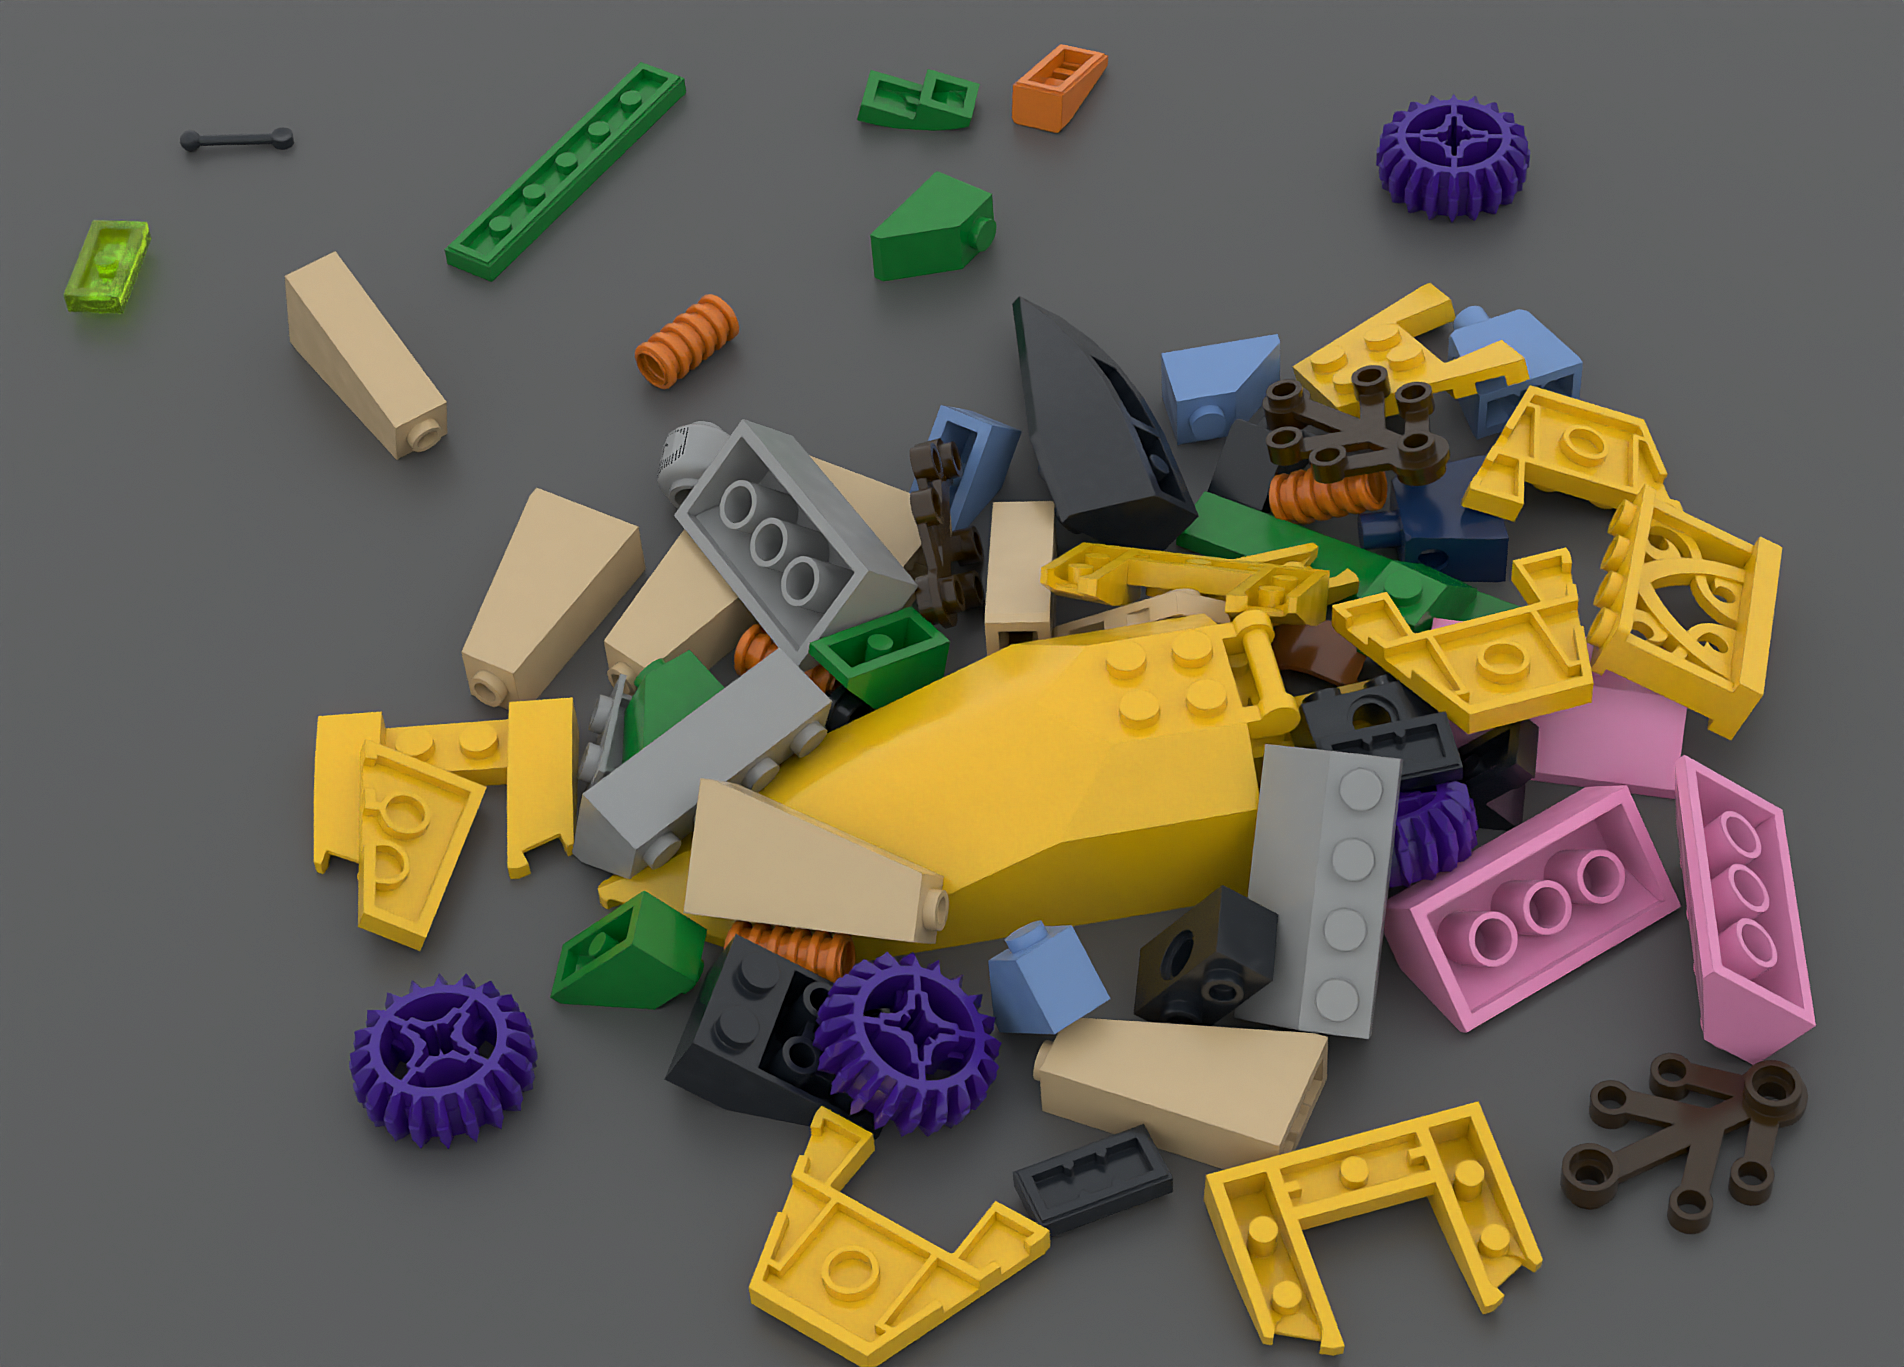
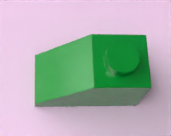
(934, 230)
(1422, 594)
(885, 656)
(664, 698)
(631, 957)

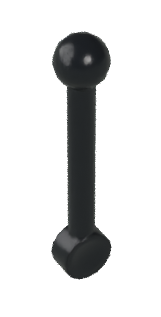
(281, 139)

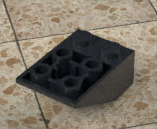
(755, 1037)

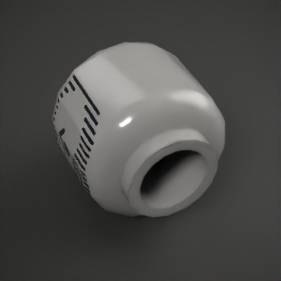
(686, 457)

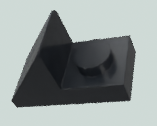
(1245, 466)
(1497, 770)

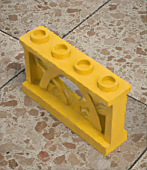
(1746, 575)

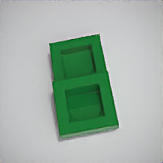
(938, 104)

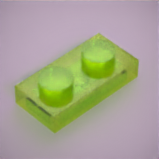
(107, 266)

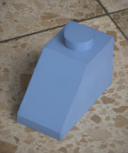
(1217, 385)
(985, 455)
(1043, 980)

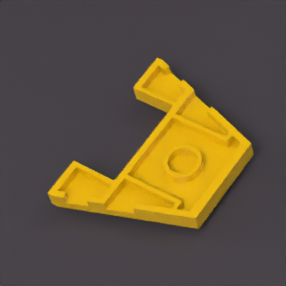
(1390, 343)
(1569, 450)
(1488, 666)
(860, 1276)

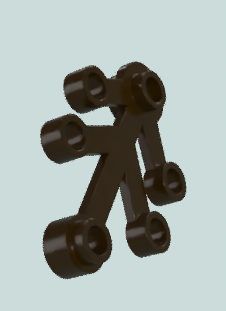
(1415, 456)
(939, 592)
(1688, 1130)

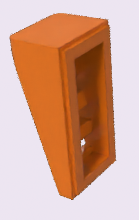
(1056, 87)

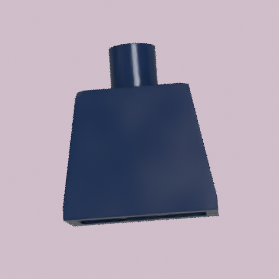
(1437, 531)

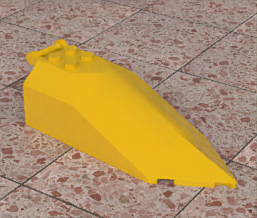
(1047, 780)

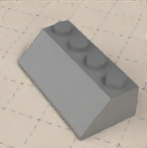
(790, 542)
(734, 737)
(1327, 875)

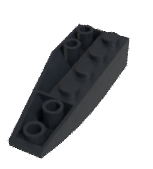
(1097, 438)

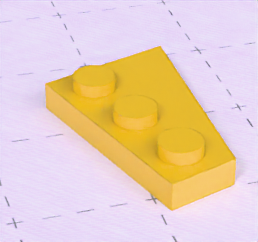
(408, 840)

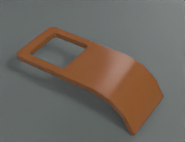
(1317, 652)

